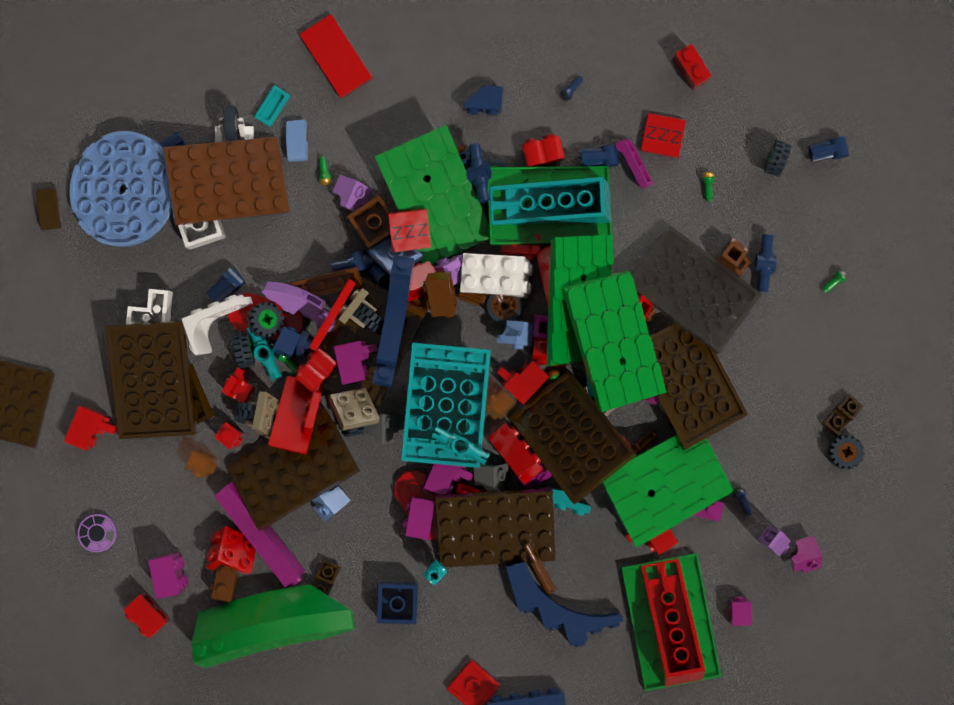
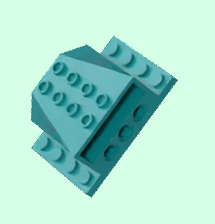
(448, 392)

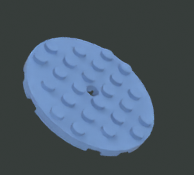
(96, 185)

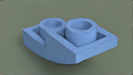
(296, 140)

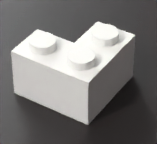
(157, 309)

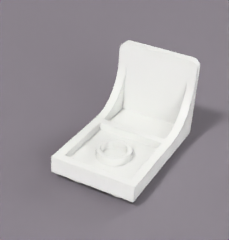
(496, 275)
(199, 321)

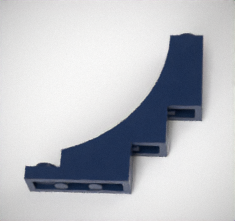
(395, 315)

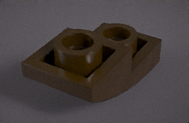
(48, 208)
(842, 415)
(326, 577)

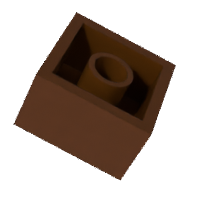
(371, 222)

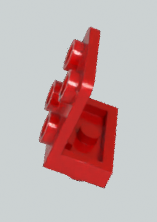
(231, 550)

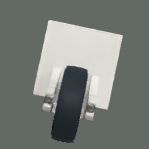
(232, 127)

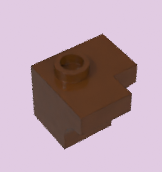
(734, 257)

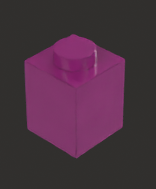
(740, 611)

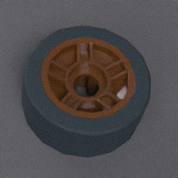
(502, 315)

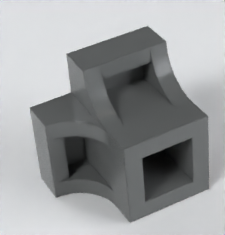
(384, 429)
(492, 476)

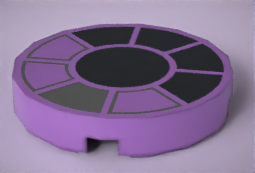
(97, 533)

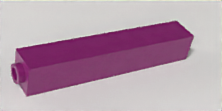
(265, 542)

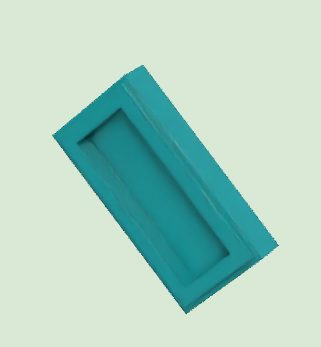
(272, 106)

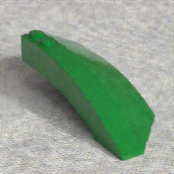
(266, 623)

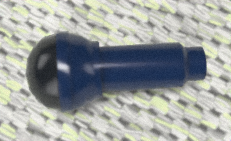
(567, 93)
(740, 494)

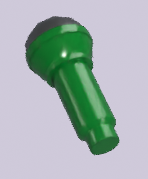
(839, 277)

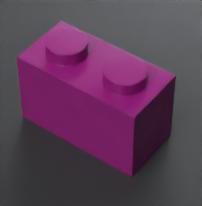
(420, 517)

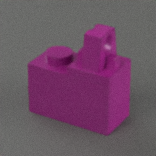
(350, 360)
(440, 477)

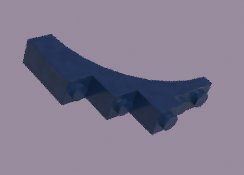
(576, 623)

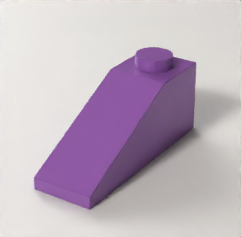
(774, 541)

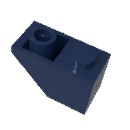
(487, 100)

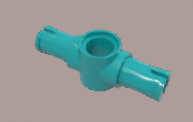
(269, 361)
(450, 440)
(435, 572)

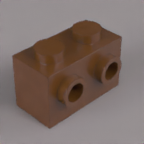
(440, 294)
(225, 583)

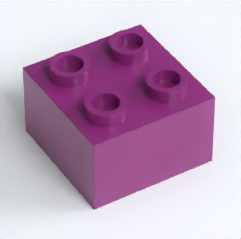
(168, 575)

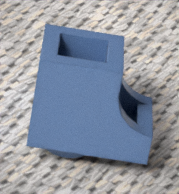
(516, 334)
(330, 503)

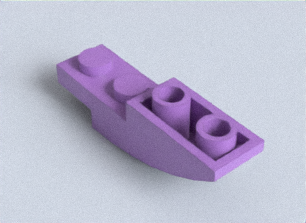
(294, 299)

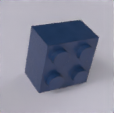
(397, 602)

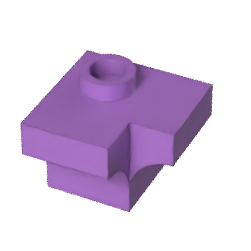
(351, 193)
(452, 264)

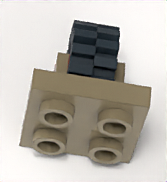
(361, 312)
(353, 411)
(258, 414)

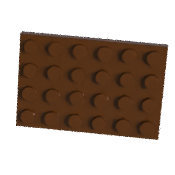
(225, 180)

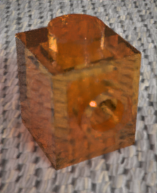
(500, 405)
(201, 464)

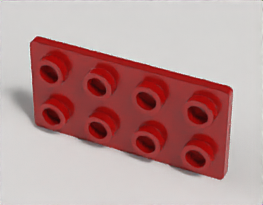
(295, 417)

